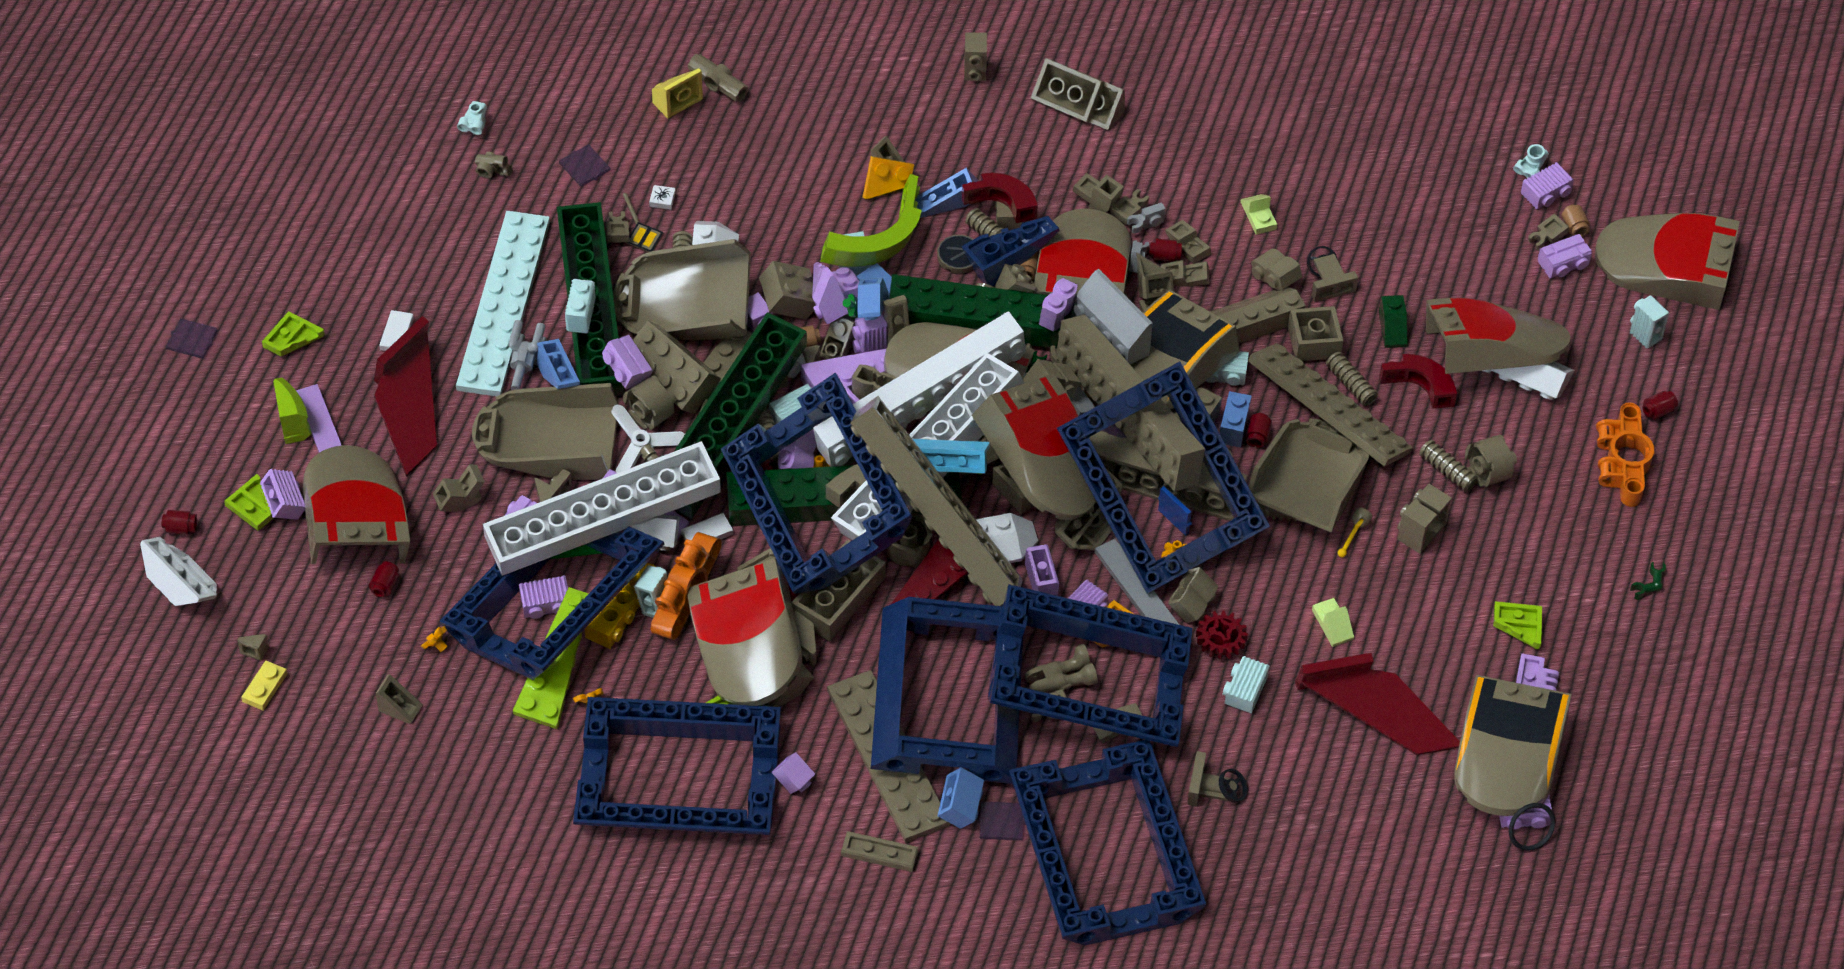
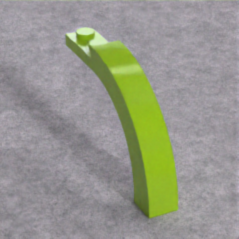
(873, 249)

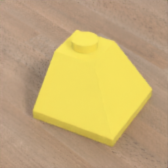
(678, 93)

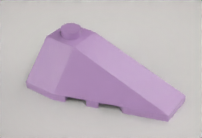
(827, 295)

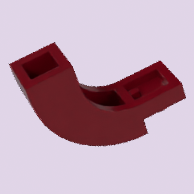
(1003, 189)
(1425, 373)

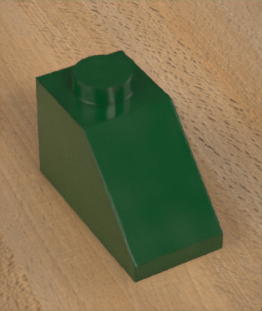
(1393, 321)

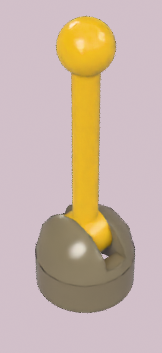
(1361, 519)

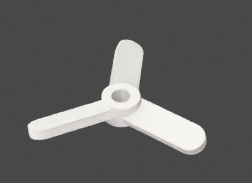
(634, 432)

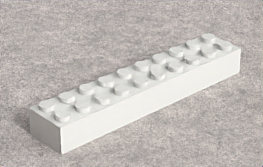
(929, 382)
(947, 421)
(601, 508)

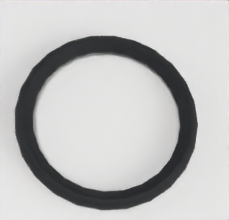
(1545, 839)

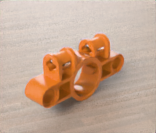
(1623, 473)
(690, 570)

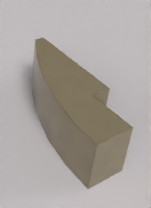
(844, 485)

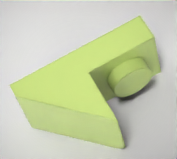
(1259, 213)
(1334, 621)

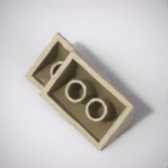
(1079, 94)

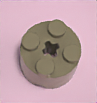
(649, 403)
(1491, 460)
(914, 544)

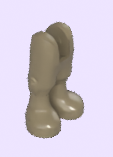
(1053, 676)

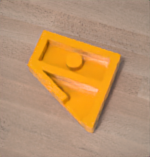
(885, 176)

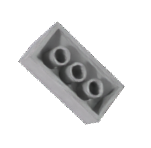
(1115, 316)

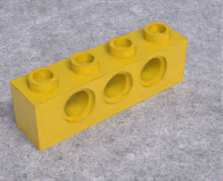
(608, 632)

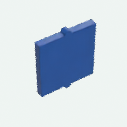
(1174, 510)

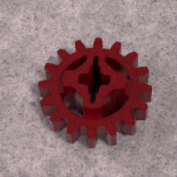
(1220, 634)

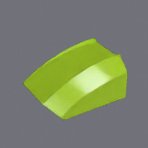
(291, 412)

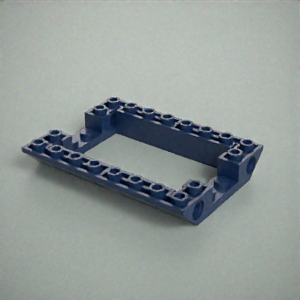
(758, 444)
(1246, 512)
(472, 613)
(1101, 625)
(680, 720)
(907, 753)
(1118, 764)

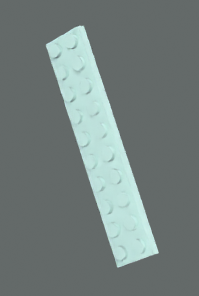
(502, 303)

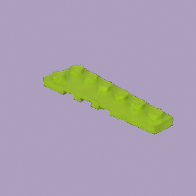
(544, 696)

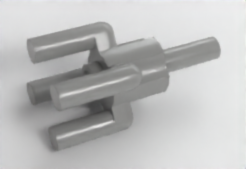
(524, 352)

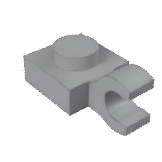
(1150, 217)
(1140, 249)

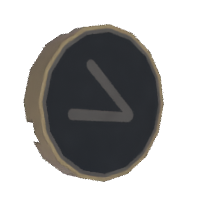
(951, 255)

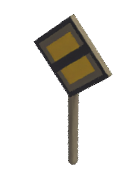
(642, 236)

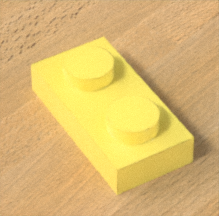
(264, 685)

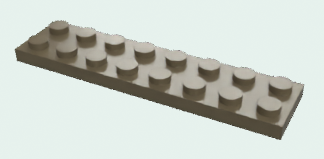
(1330, 404)
(906, 795)

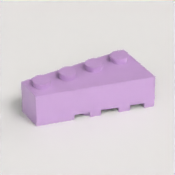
(844, 366)

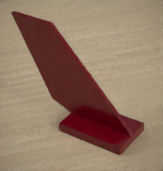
(407, 395)
(1378, 701)

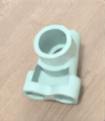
(474, 118)
(1532, 162)

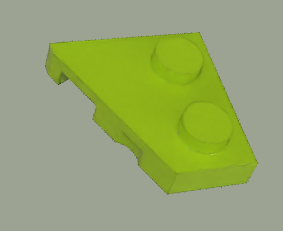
(291, 334)
(250, 504)
(1519, 621)

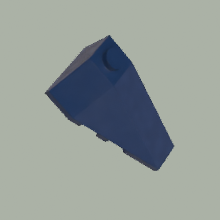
(1010, 247)

